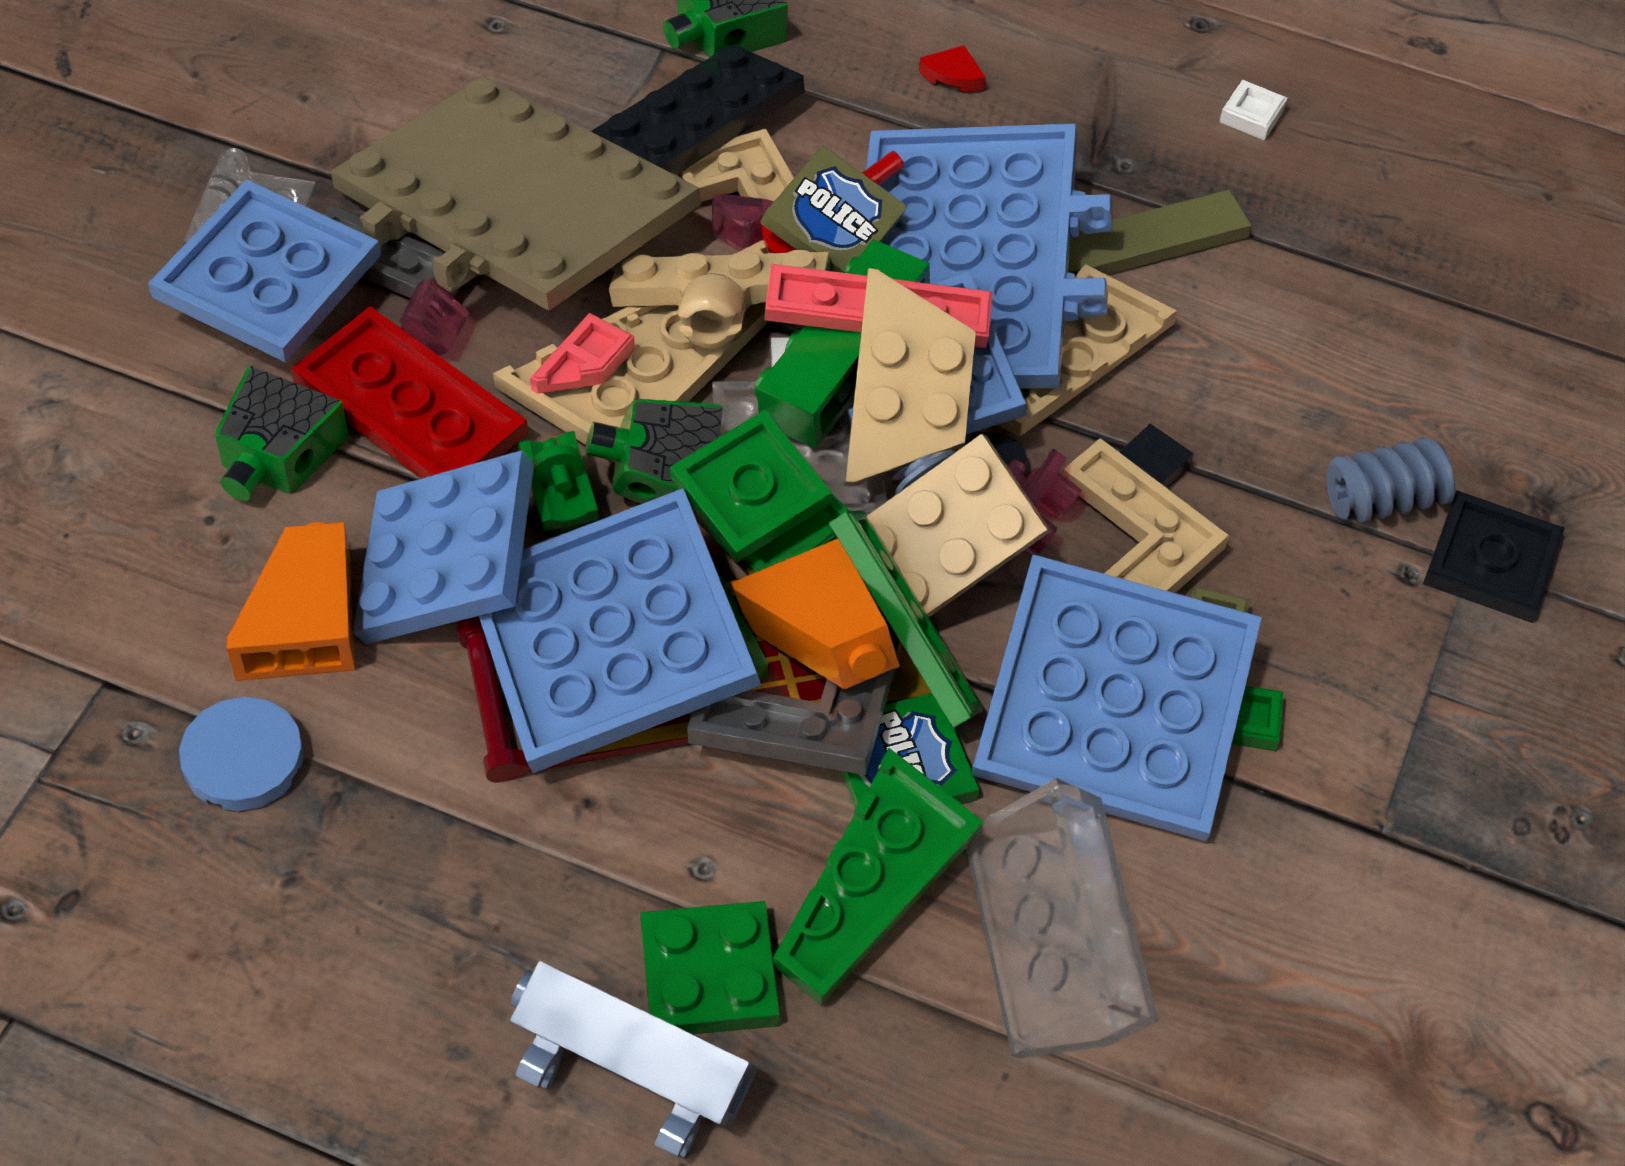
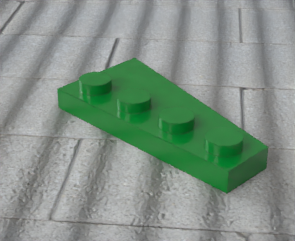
(887, 859)

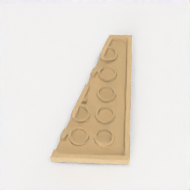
(657, 369)

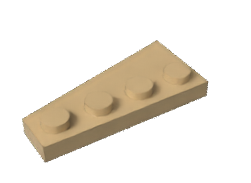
(1096, 347)

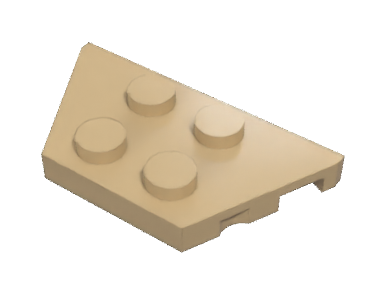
(908, 381)

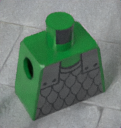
(728, 22)
(276, 434)
(651, 441)

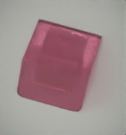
(738, 219)

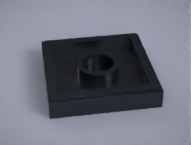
(1494, 556)

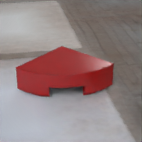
(953, 68)

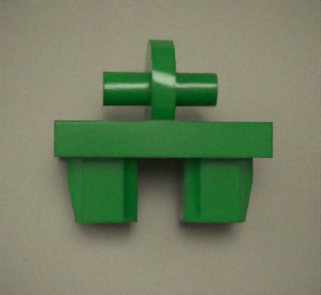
(560, 484)

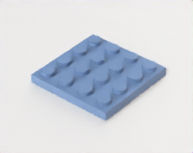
(616, 633)
(1119, 695)

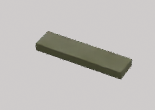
(1161, 234)

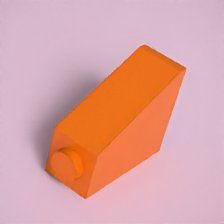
(298, 609)
(819, 615)

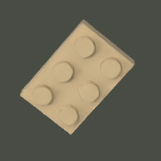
(958, 524)

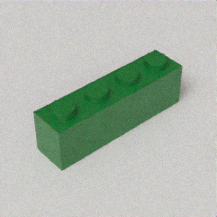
(819, 367)

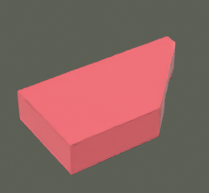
(584, 357)

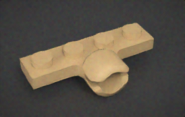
(707, 288)

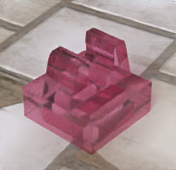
(434, 317)

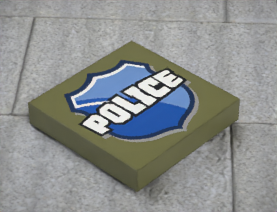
(832, 210)

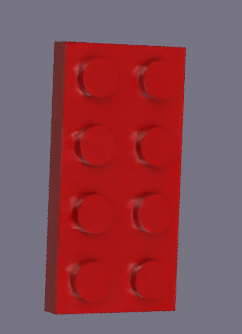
(409, 397)

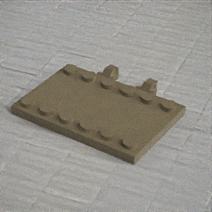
(512, 193)

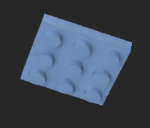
(265, 270)
(444, 548)

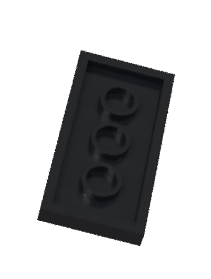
(703, 108)

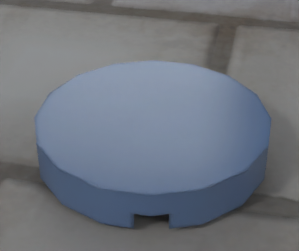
(241, 753)

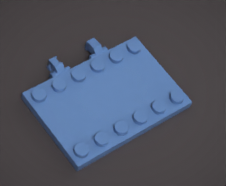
(1006, 213)

